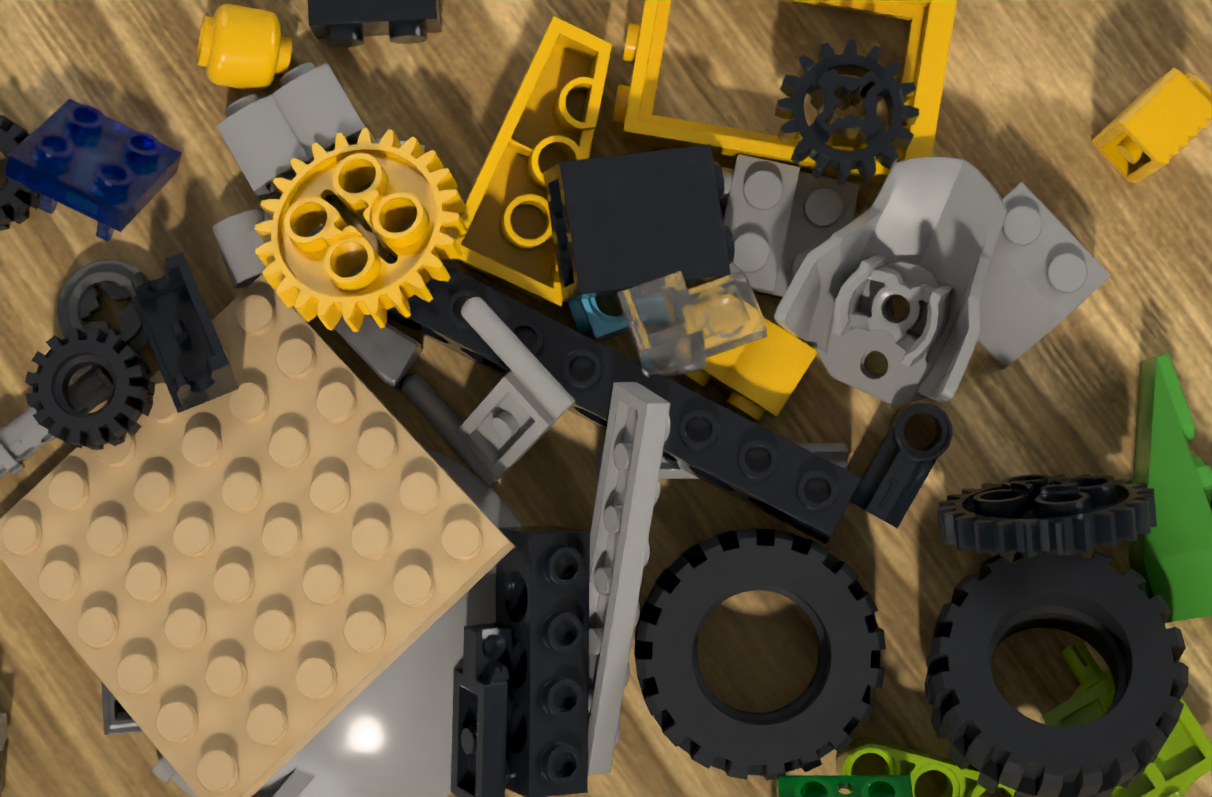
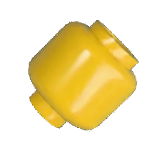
(243, 47)

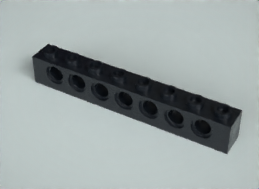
(702, 435)

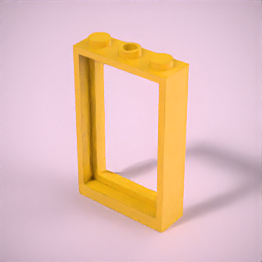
(923, 66)

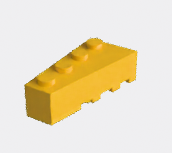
(545, 125)

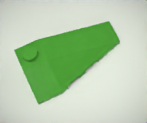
(1179, 550)

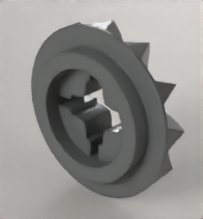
(82, 297)

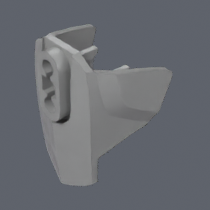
(919, 240)

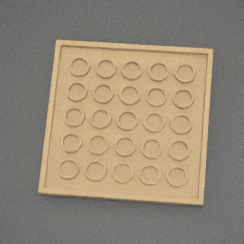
(250, 552)

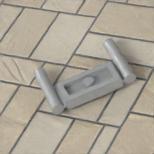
(510, 416)

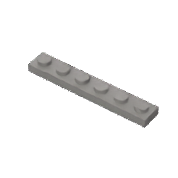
(619, 553)

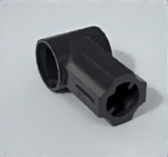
(898, 469)

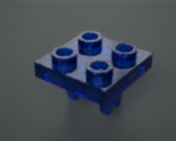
(92, 166)

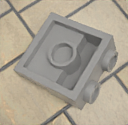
(780, 218)

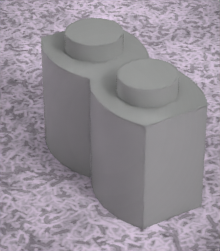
(286, 124)

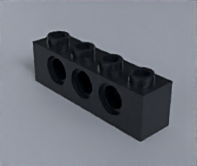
(546, 605)

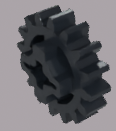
(862, 132)

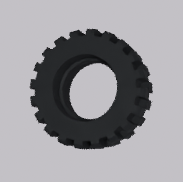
(1080, 599)
(845, 669)

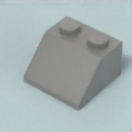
(1033, 278)

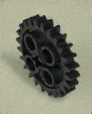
(1047, 515)

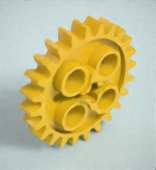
(403, 189)

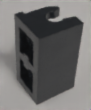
(182, 335)

